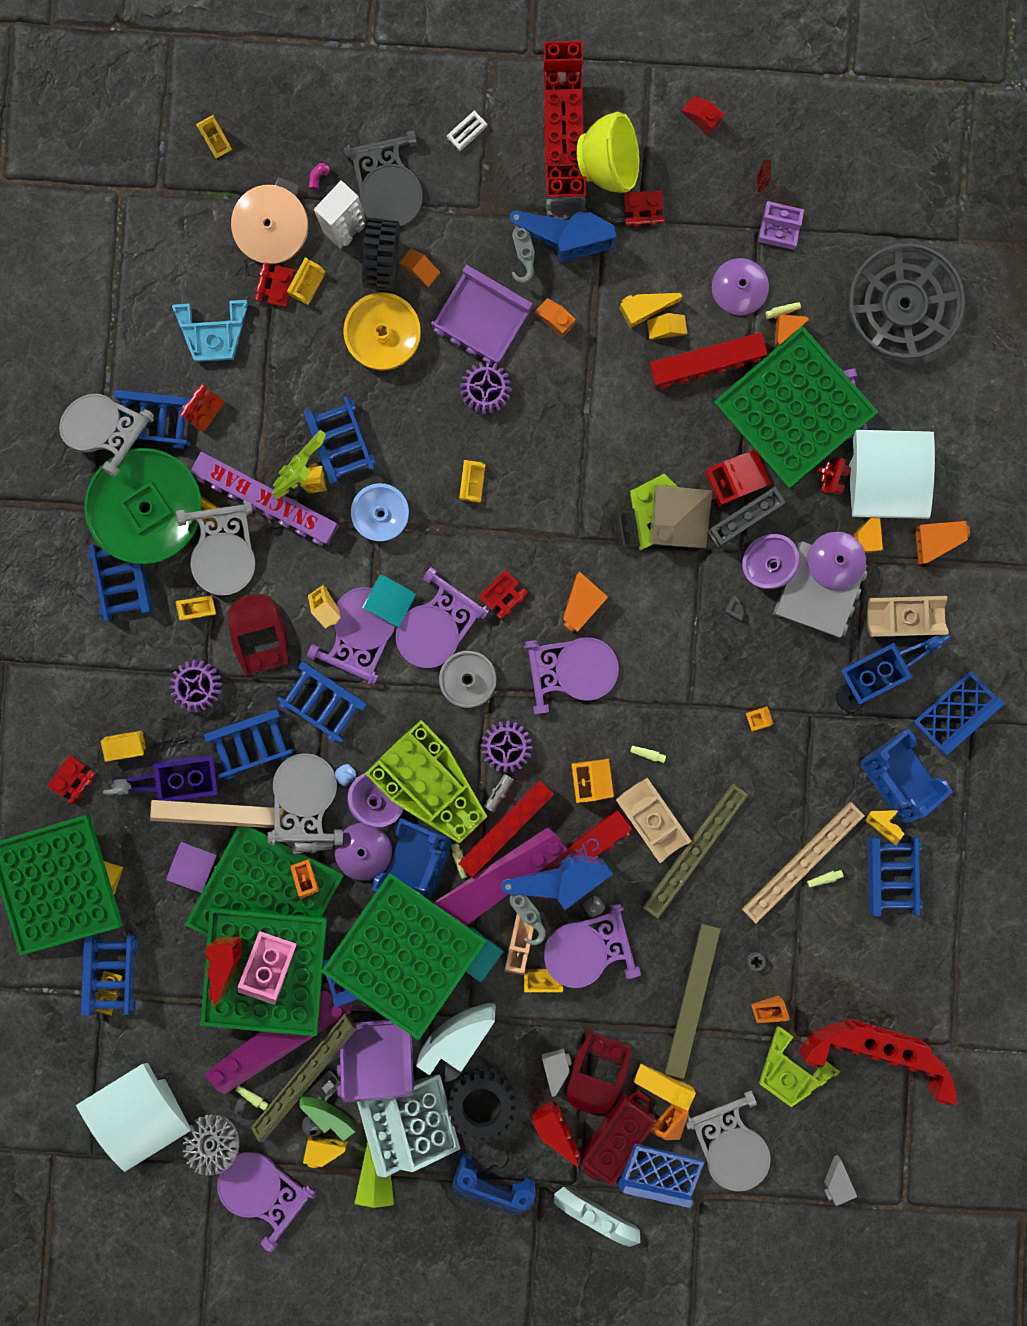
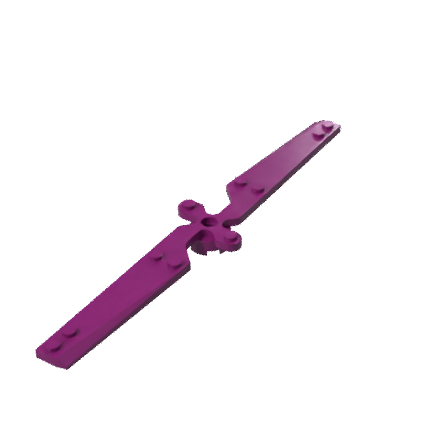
(463, 903)

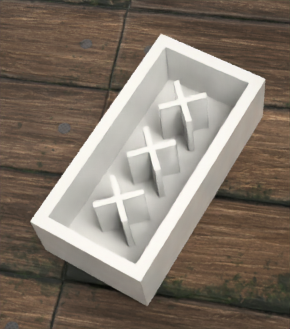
(340, 215)

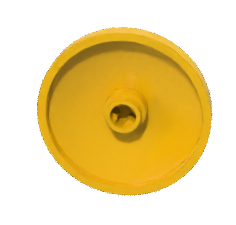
(382, 331)

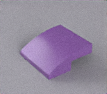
(780, 225)
(191, 867)

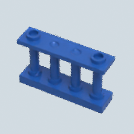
(164, 402)
(328, 455)
(140, 584)
(323, 683)
(253, 726)
(877, 885)
(91, 984)

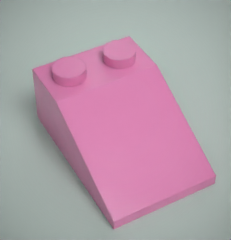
(266, 968)

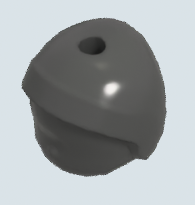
(593, 906)
(310, 1128)

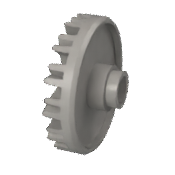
(462, 665)
(211, 1145)

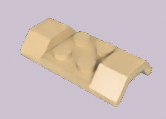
(907, 616)
(653, 819)

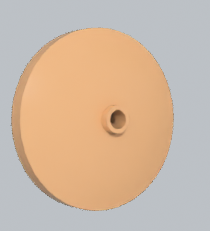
(285, 233)

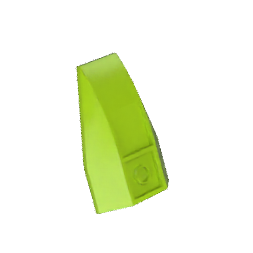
(428, 783)

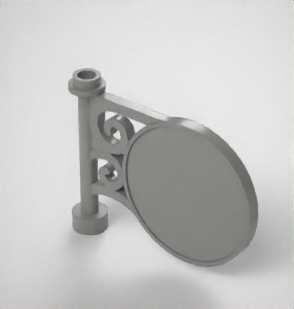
(95, 422)
(221, 560)
(303, 788)
(736, 1155)

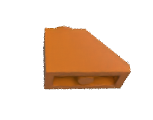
(555, 317)

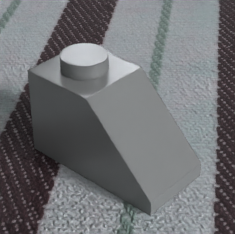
(556, 1069)
(838, 1183)

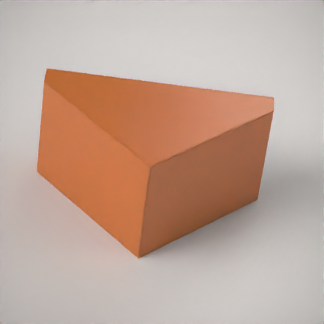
(420, 267)
(786, 326)
(304, 879)
(770, 1010)
(671, 1123)

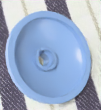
(375, 499)

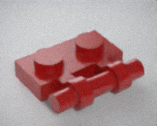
(643, 202)
(280, 283)
(205, 410)
(499, 590)
(67, 776)

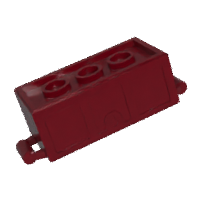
(615, 1137)

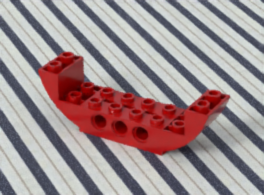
(563, 117)
(882, 1044)

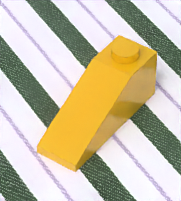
(644, 306)
(315, 480)
(665, 1086)

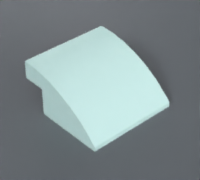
(892, 474)
(457, 1038)
(134, 1117)
(409, 1130)

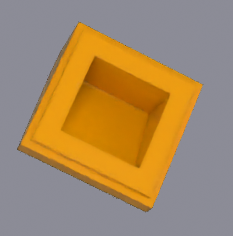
(759, 718)

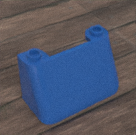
(904, 779)
(417, 857)
(510, 1201)

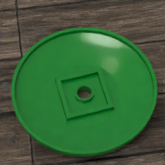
(115, 507)

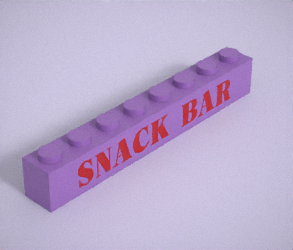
(245, 488)

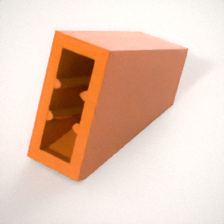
(939, 538)
(582, 603)

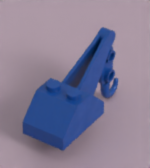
(885, 669)

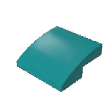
(389, 601)
(485, 959)

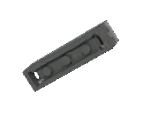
(746, 516)

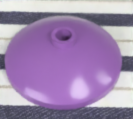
(735, 298)
(765, 553)
(824, 565)
(359, 797)
(376, 847)

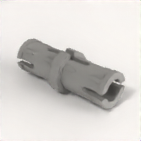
(499, 793)
(312, 847)

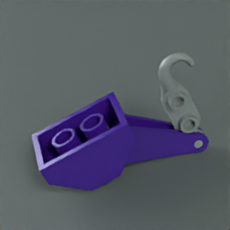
(174, 779)

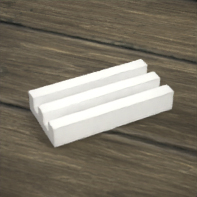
(455, 142)

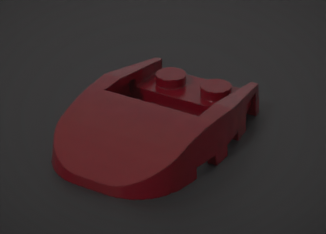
(255, 614)
(589, 1092)

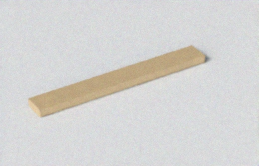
(217, 814)
(803, 862)

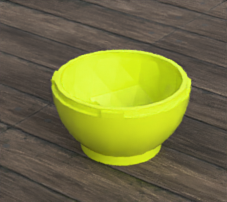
(610, 153)

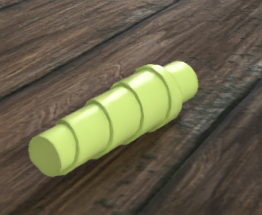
(782, 310)
(648, 754)
(458, 855)
(826, 878)
(253, 1098)

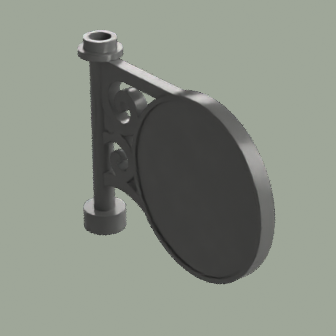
(390, 189)

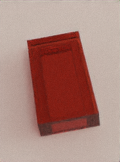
(764, 176)

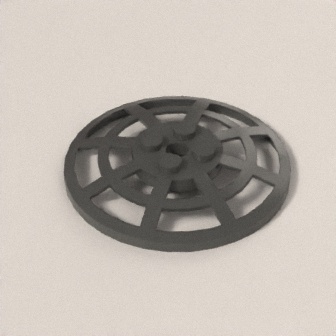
(913, 293)

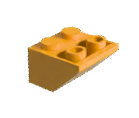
(592, 780)

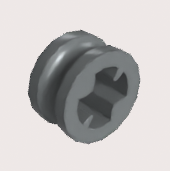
(761, 965)

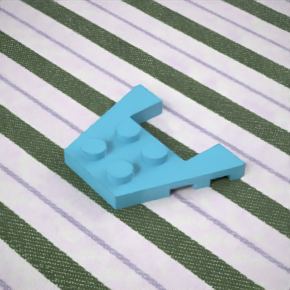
(212, 339)

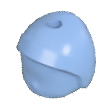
(345, 774)

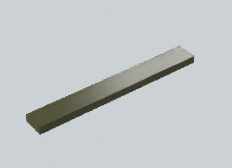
(695, 851)
(692, 1000)
(303, 1078)

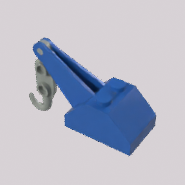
(572, 238)
(567, 883)

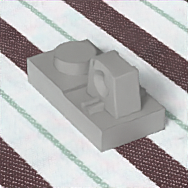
(324, 1086)

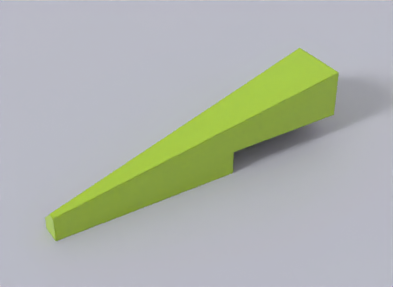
(372, 1189)

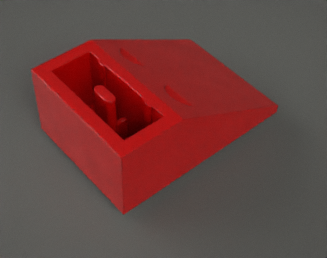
(736, 477)
(223, 959)
(554, 1133)

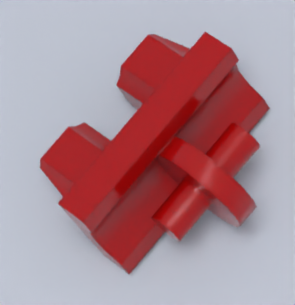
(831, 476)

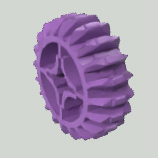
(478, 385)
(200, 679)
(506, 763)

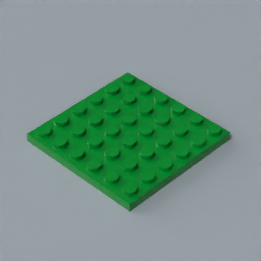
(795, 407)
(261, 880)
(56, 885)
(403, 956)
(300, 996)

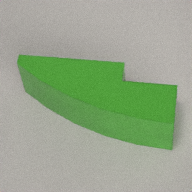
(327, 1116)

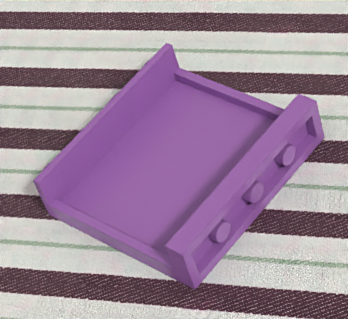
(482, 316)
(376, 1063)

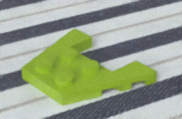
(296, 469)
(642, 502)
(787, 1078)

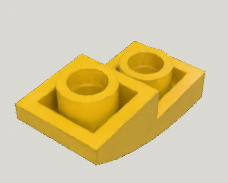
(108, 994)

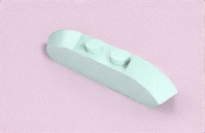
(597, 1217)

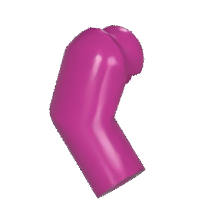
(316, 173)

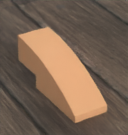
(518, 947)

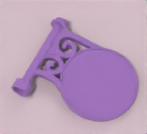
(358, 631)
(429, 632)
(583, 669)
(578, 953)
(254, 1186)

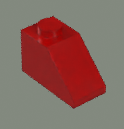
(703, 114)

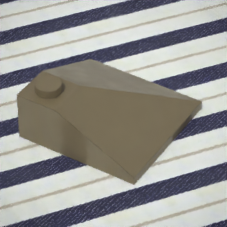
(680, 516)

